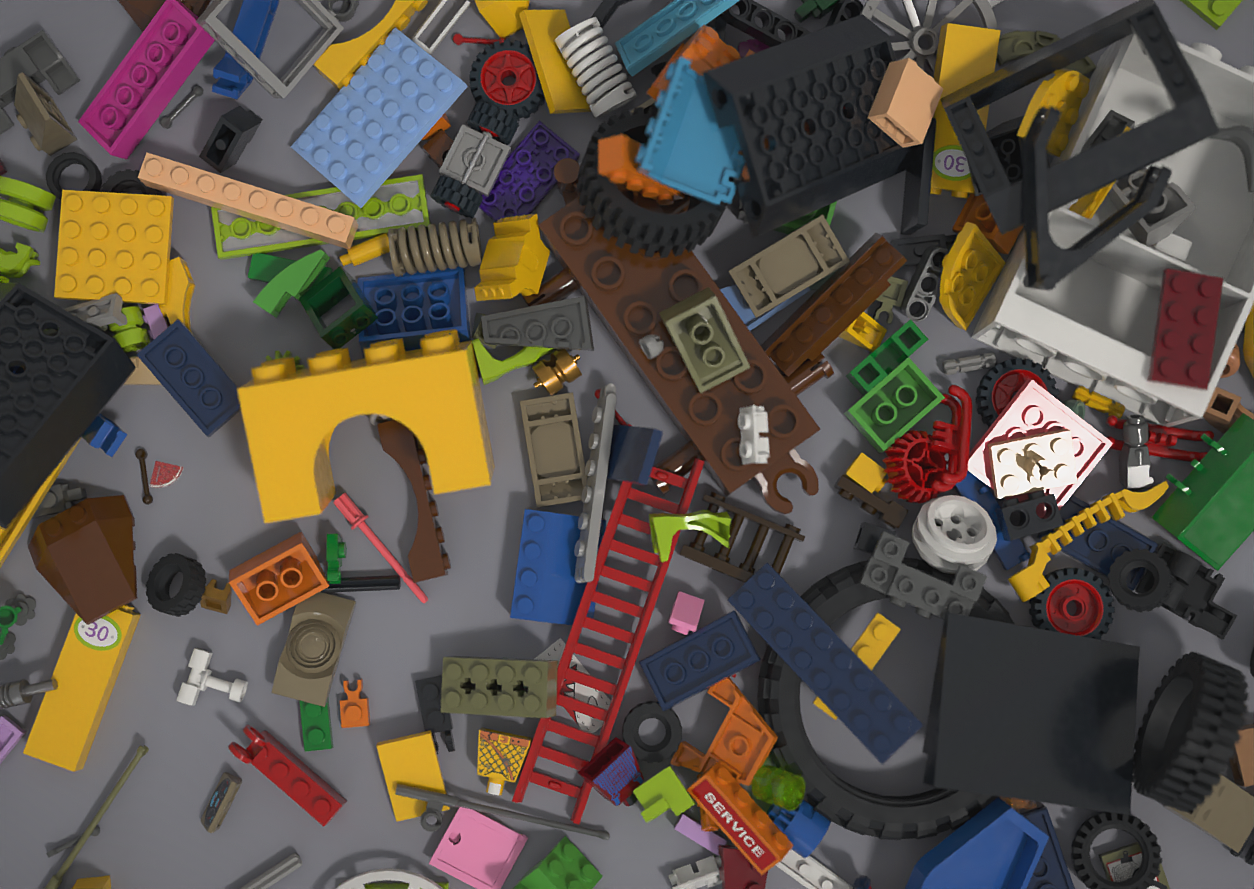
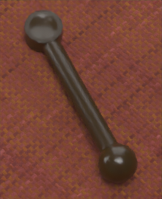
(142, 455)

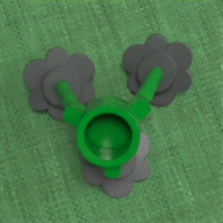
(16, 612)

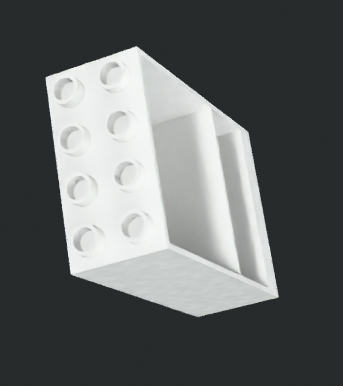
(1104, 314)

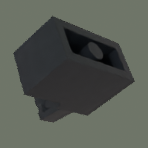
(230, 138)

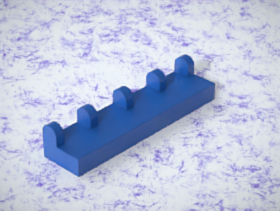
(1008, 552)

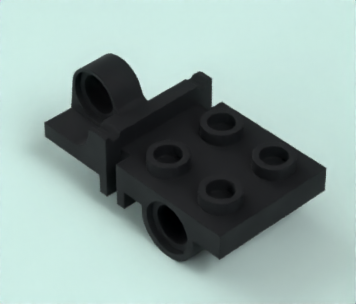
(1192, 592)

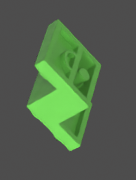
(561, 869)

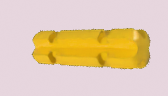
(1098, 402)

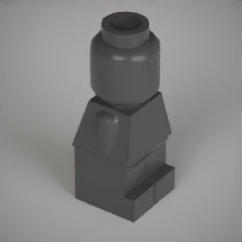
(1134, 456)

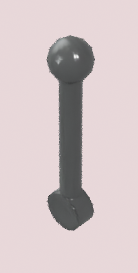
(166, 122)
(96, 831)

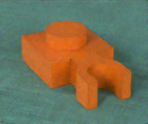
(354, 709)

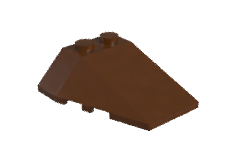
(89, 555)

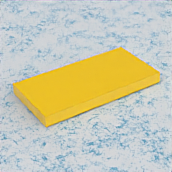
(555, 76)

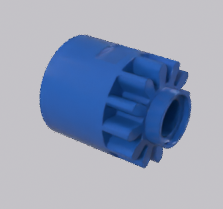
(801, 826)

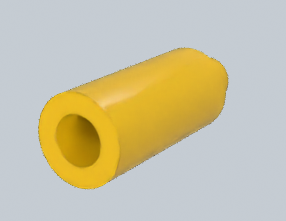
(366, 250)

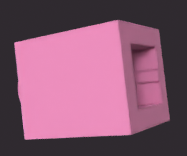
(685, 613)

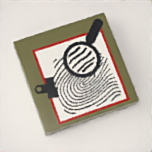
(1125, 862)

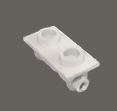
(753, 421)
(707, 874)

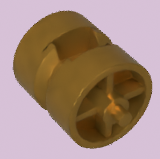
(556, 371)

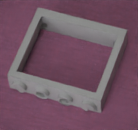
(274, 86)

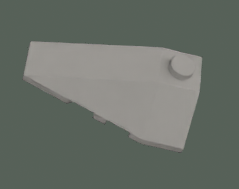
(1161, 221)

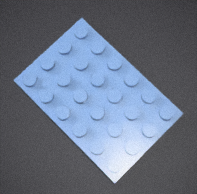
(379, 117)

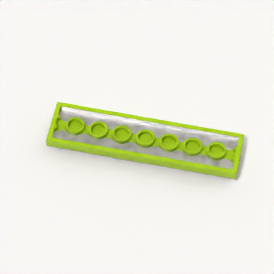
(394, 205)

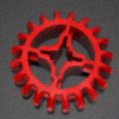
(914, 466)

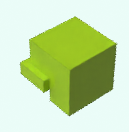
(663, 793)

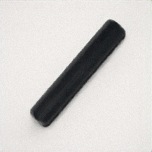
(366, 583)

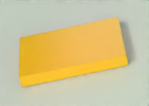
(412, 763)

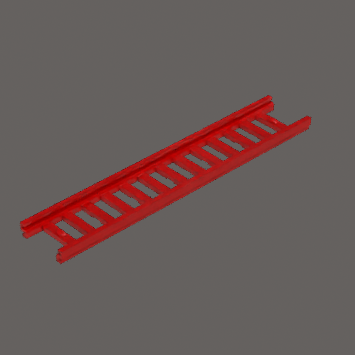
(635, 639)

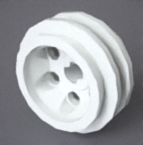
(962, 539)

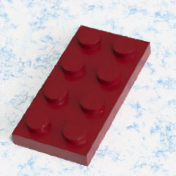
(1185, 329)

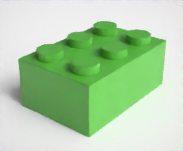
(894, 405)

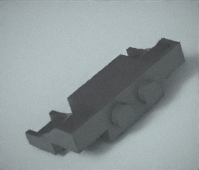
(40, 62)
(911, 587)

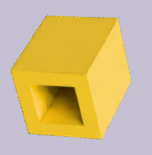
(866, 473)

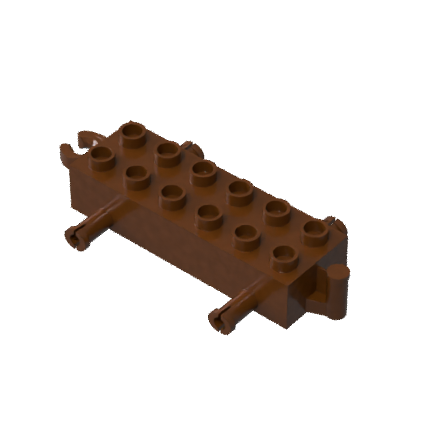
(628, 296)

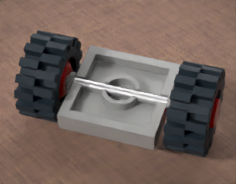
(475, 160)

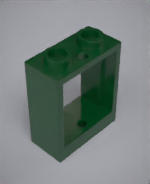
(328, 294)

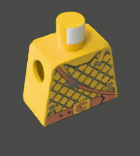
(500, 757)

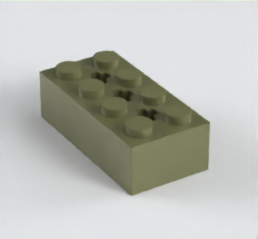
(511, 673)

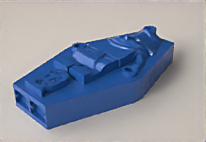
(987, 852)

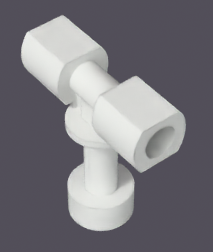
(201, 678)

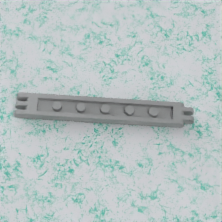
(594, 491)

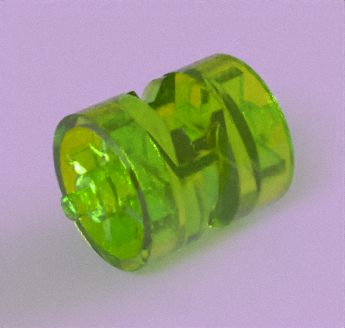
(778, 787)

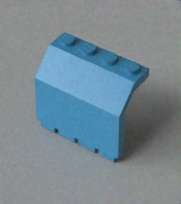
(685, 142)

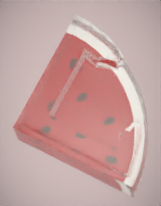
(164, 474)

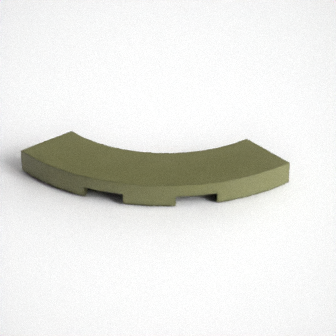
(1021, 44)

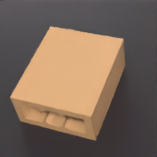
(905, 102)

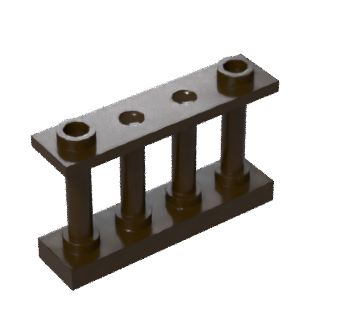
(720, 561)

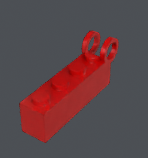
(289, 774)

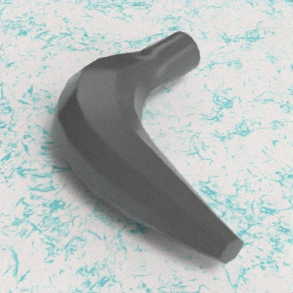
(1244, 139)

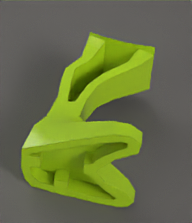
(492, 369)
(665, 525)

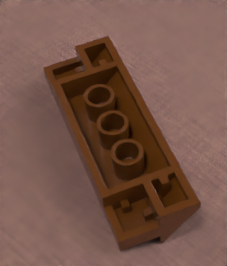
(834, 305)

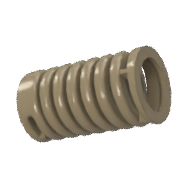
(437, 256)

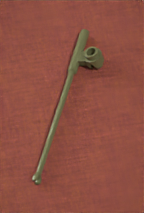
(57, 879)

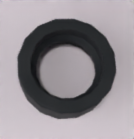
(64, 160)

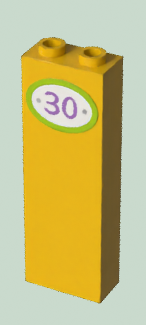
(962, 58)
(85, 683)

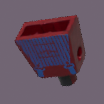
(614, 773)

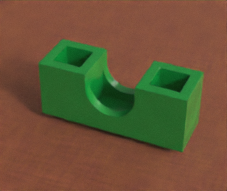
(886, 357)

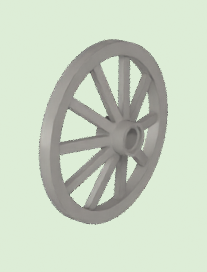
(870, 10)

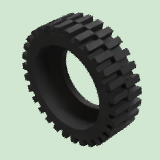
(629, 221)
(1189, 732)

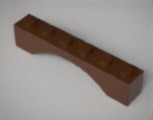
(426, 554)

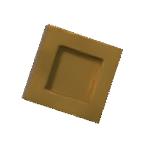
(216, 599)

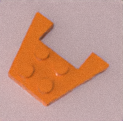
(740, 742)

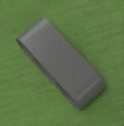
(914, 291)

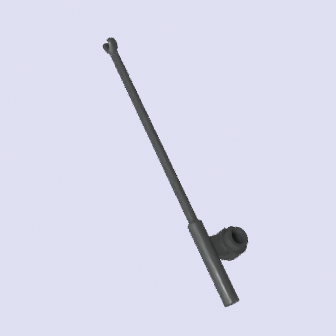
(437, 800)

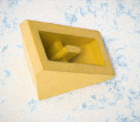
(864, 333)

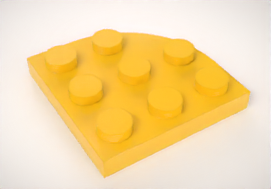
(1064, 93)
(968, 275)

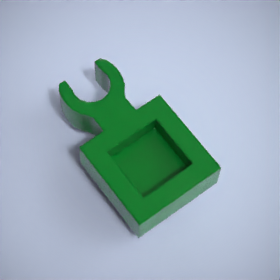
(335, 552)

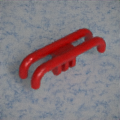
(954, 438)
(1161, 438)

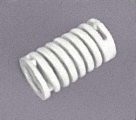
(587, 74)

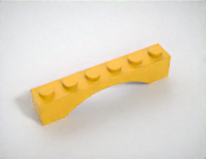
(344, 59)
(179, 293)

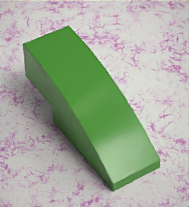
(292, 281)

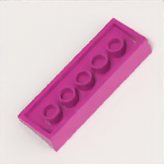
(146, 79)

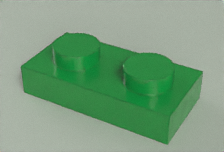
(316, 726)

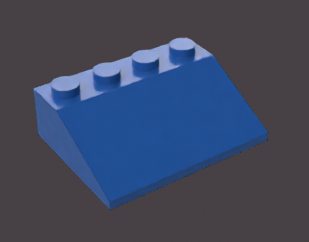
(415, 306)
(547, 567)

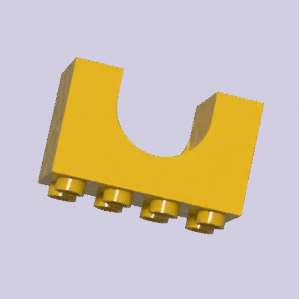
(295, 412)

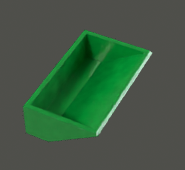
(1216, 500)

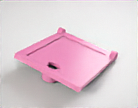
(482, 854)

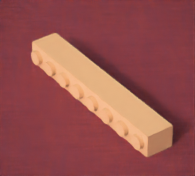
(248, 201)

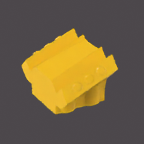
(512, 259)

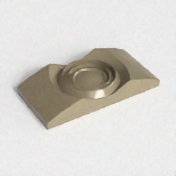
(789, 266)
(554, 449)
(313, 648)

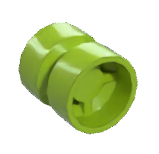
(131, 336)

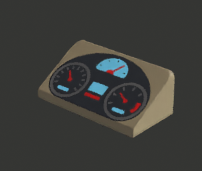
(220, 802)

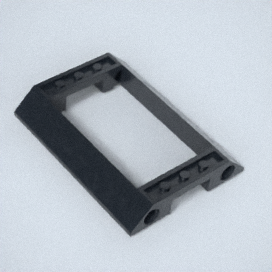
(1109, 161)

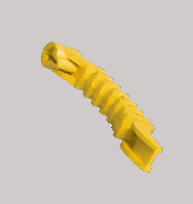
(1030, 579)

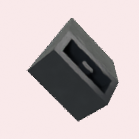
(1008, 149)

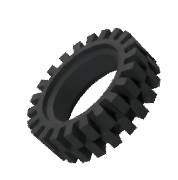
(1141, 832)

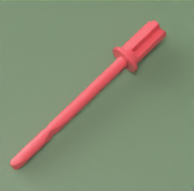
(356, 519)

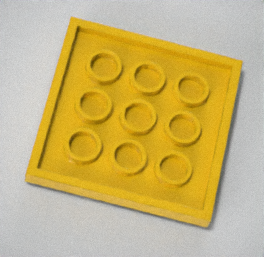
(114, 246)

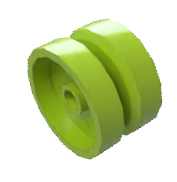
(21, 204)

